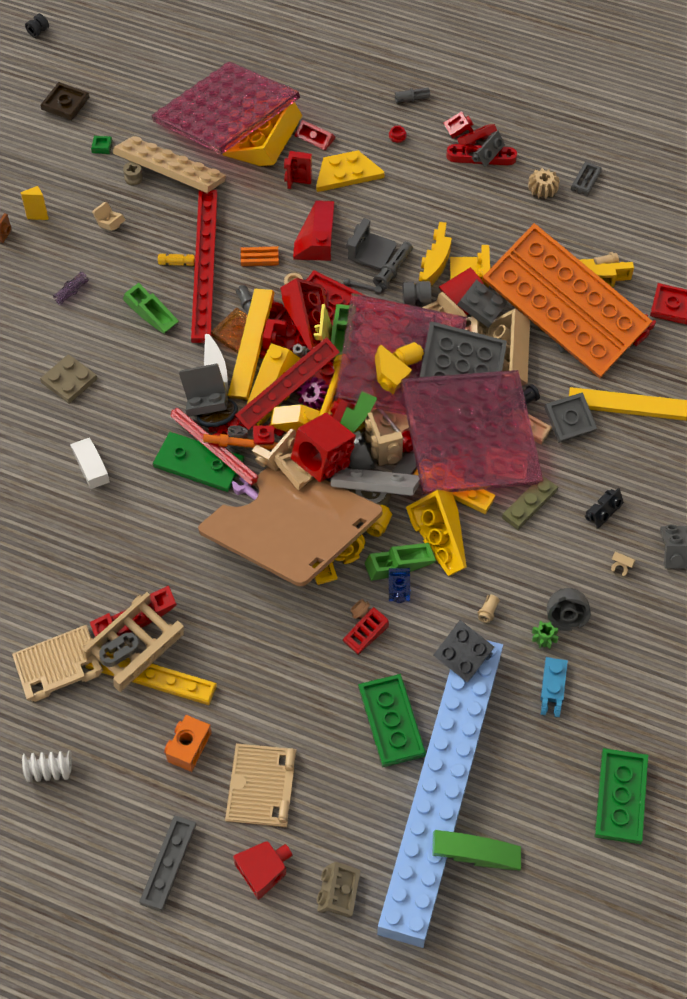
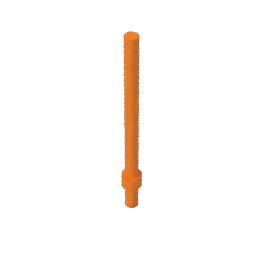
(224, 440)

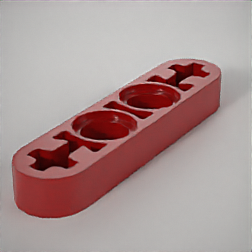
(460, 148)

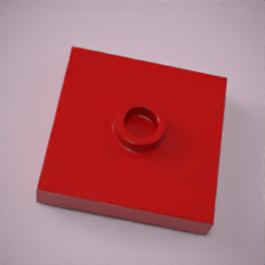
(670, 303)

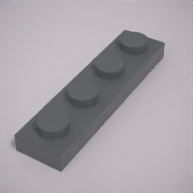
(167, 863)

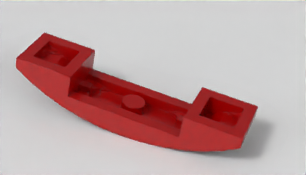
(160, 601)

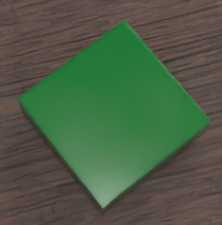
(101, 144)

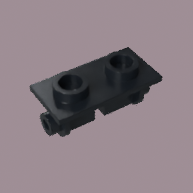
(609, 504)

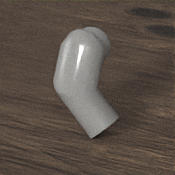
(300, 350)

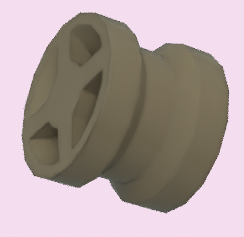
(132, 173)

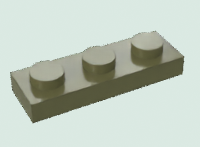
(529, 503)

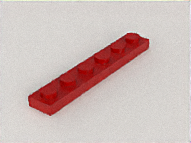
(287, 383)

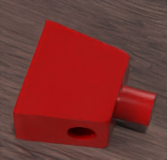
(262, 866)

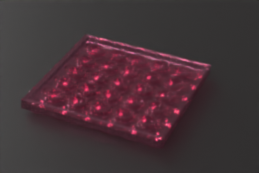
(225, 107)
(388, 324)
(471, 431)

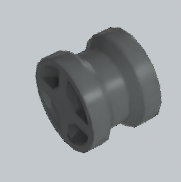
(237, 432)

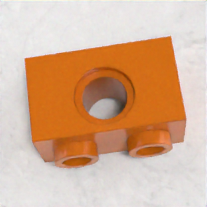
(188, 755)

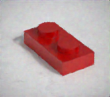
(482, 132)

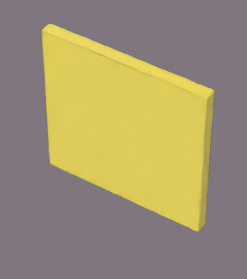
(325, 326)

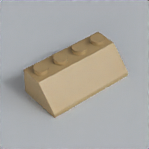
(514, 329)

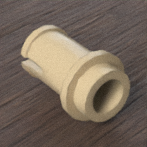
(607, 259)
(486, 614)

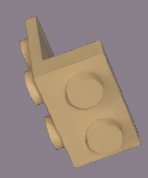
(385, 448)

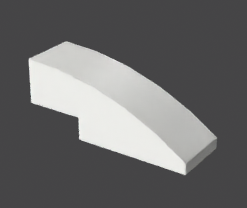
(213, 355)
(90, 463)

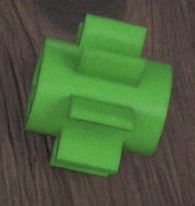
(545, 634)

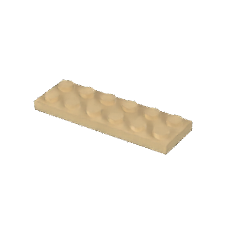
(169, 164)

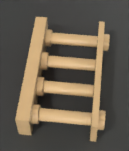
(138, 661)

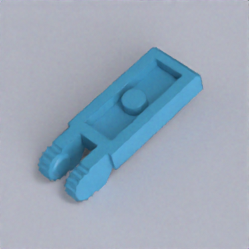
(553, 684)

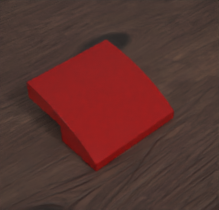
(459, 285)

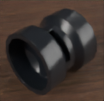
(37, 25)

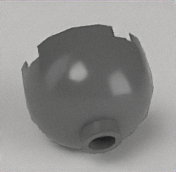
(360, 456)
(568, 609)

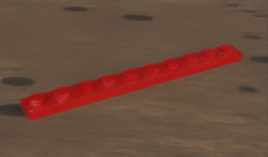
(204, 266)

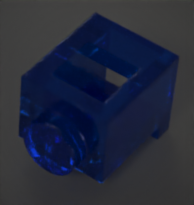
(399, 584)

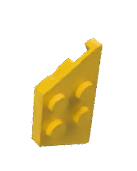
(347, 170)

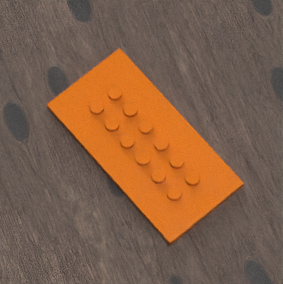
(567, 300)

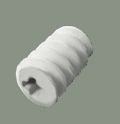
(47, 767)

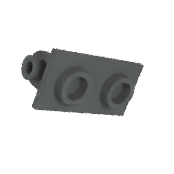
(489, 149)

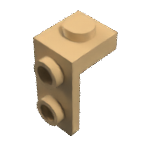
(268, 458)

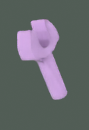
(246, 488)

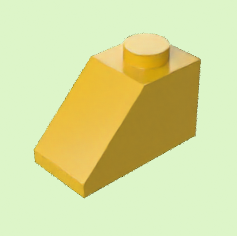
(390, 370)
(292, 416)

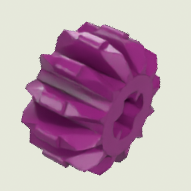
(313, 386)

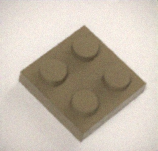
(68, 378)

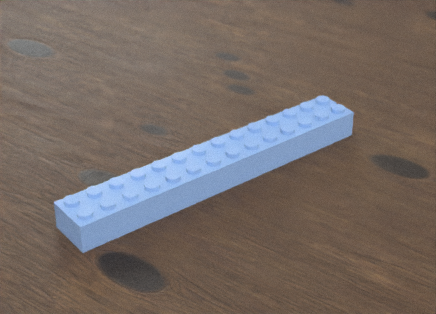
(437, 804)

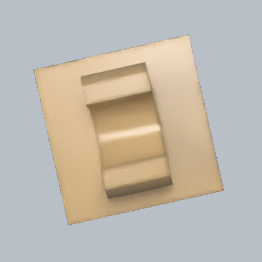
(623, 561)

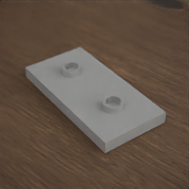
(376, 481)

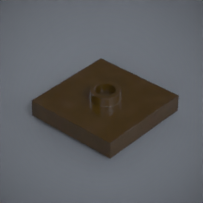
(65, 101)

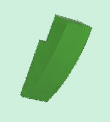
(150, 308)
(339, 326)
(354, 417)
(406, 556)

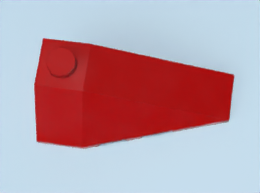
(304, 304)

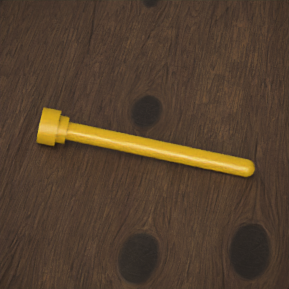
(332, 387)

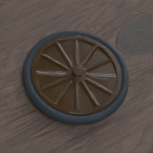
(219, 418)

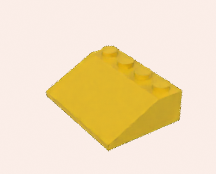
(268, 141)

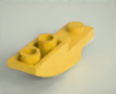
(437, 257)
(611, 272)

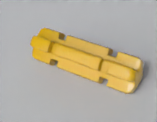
(176, 259)

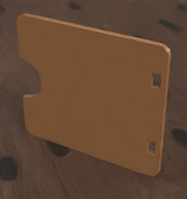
(292, 527)

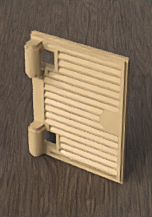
(55, 663)
(260, 785)

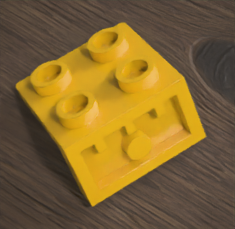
(479, 264)

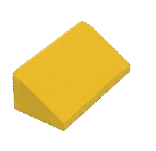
(34, 204)

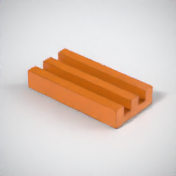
(269, 253)

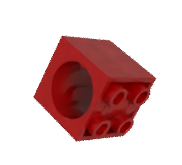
(323, 447)

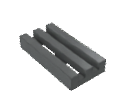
(581, 188)

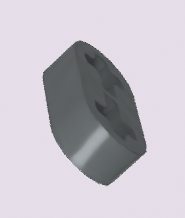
(116, 645)

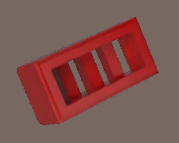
(368, 619)

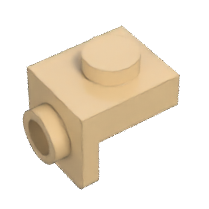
(107, 218)

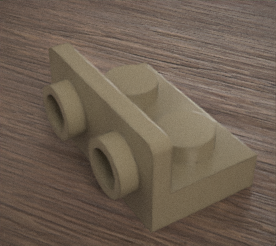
(338, 889)

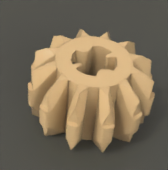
(543, 183)

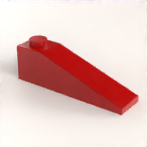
(315, 236)

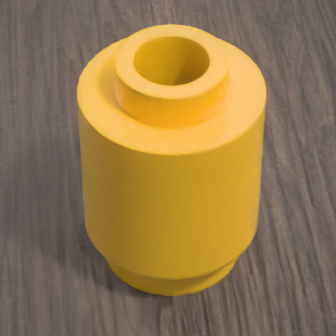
(409, 353)
(381, 524)

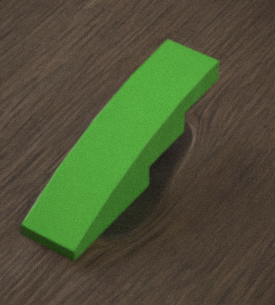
(476, 850)

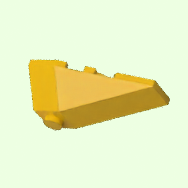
(274, 364)
(439, 525)

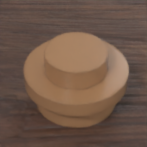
(360, 609)

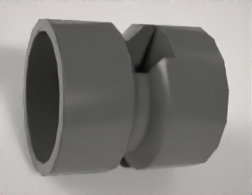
(417, 293)

